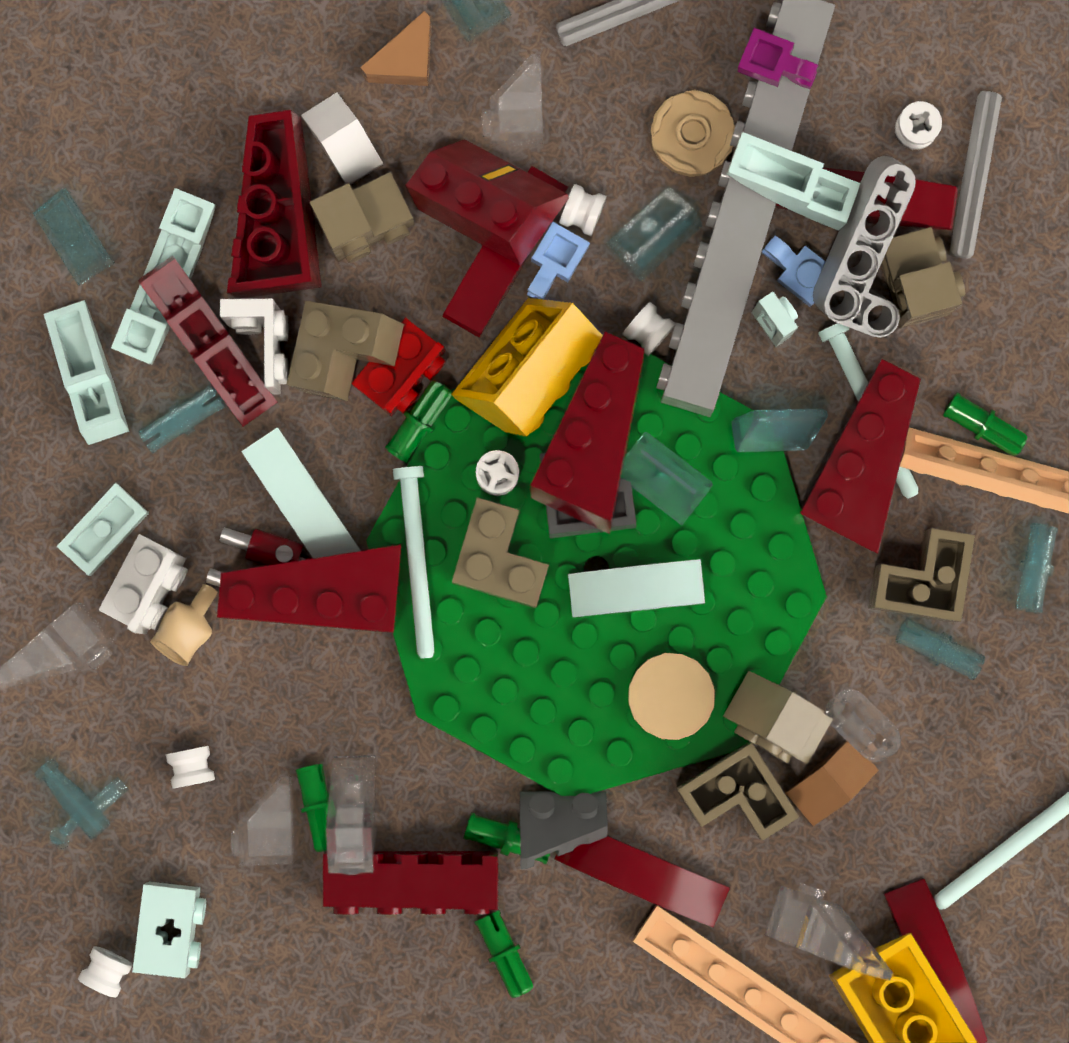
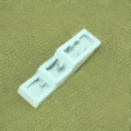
(298, 496)

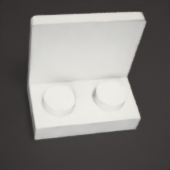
(249, 317)
(143, 585)

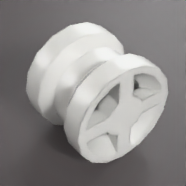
(913, 133)
(582, 210)
(649, 328)
(500, 466)
(190, 767)
(105, 971)

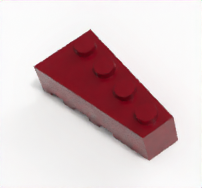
(275, 219)
(590, 445)
(863, 467)
(327, 591)
(417, 880)

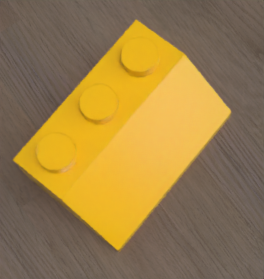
(529, 365)
(907, 1007)

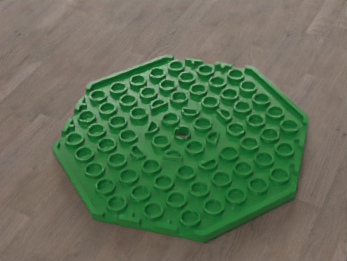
(555, 687)

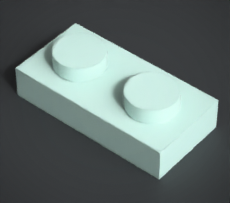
(776, 317)
(103, 529)

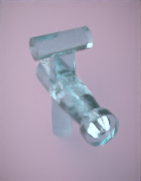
(83, 811)

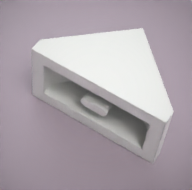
(342, 139)

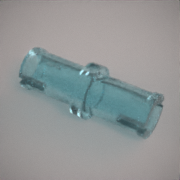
(181, 418)
(1036, 568)
(940, 649)

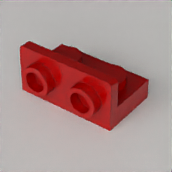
(394, 386)

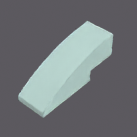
(793, 181)
(86, 373)
(636, 588)

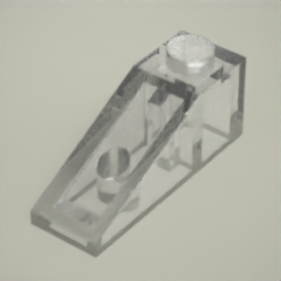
(60, 649)
(351, 815)
(823, 929)

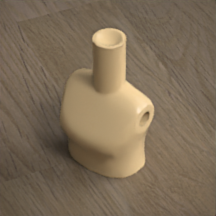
(184, 627)

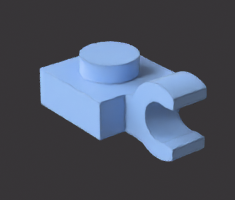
(558, 257)
(800, 270)

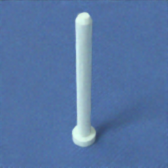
(858, 383)
(416, 558)
(1003, 853)

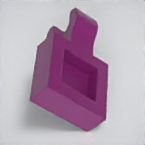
(770, 58)

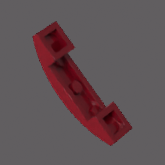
(649, 878)
(918, 914)

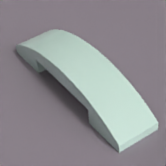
(183, 237)

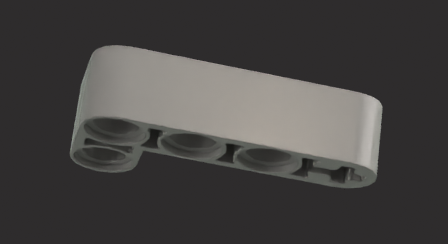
(873, 243)

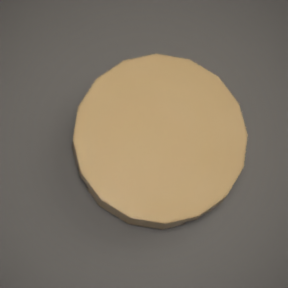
(683, 141)
(671, 696)

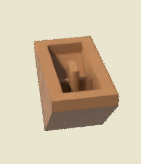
(404, 58)
(831, 783)

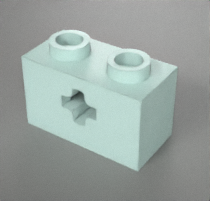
(153, 950)

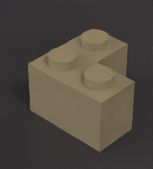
(363, 217)
(918, 279)
(333, 341)
(485, 558)
(935, 588)
(777, 719)
(742, 781)

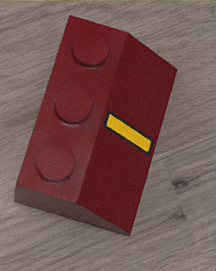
(485, 198)

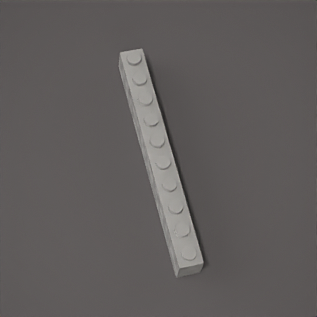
(739, 224)

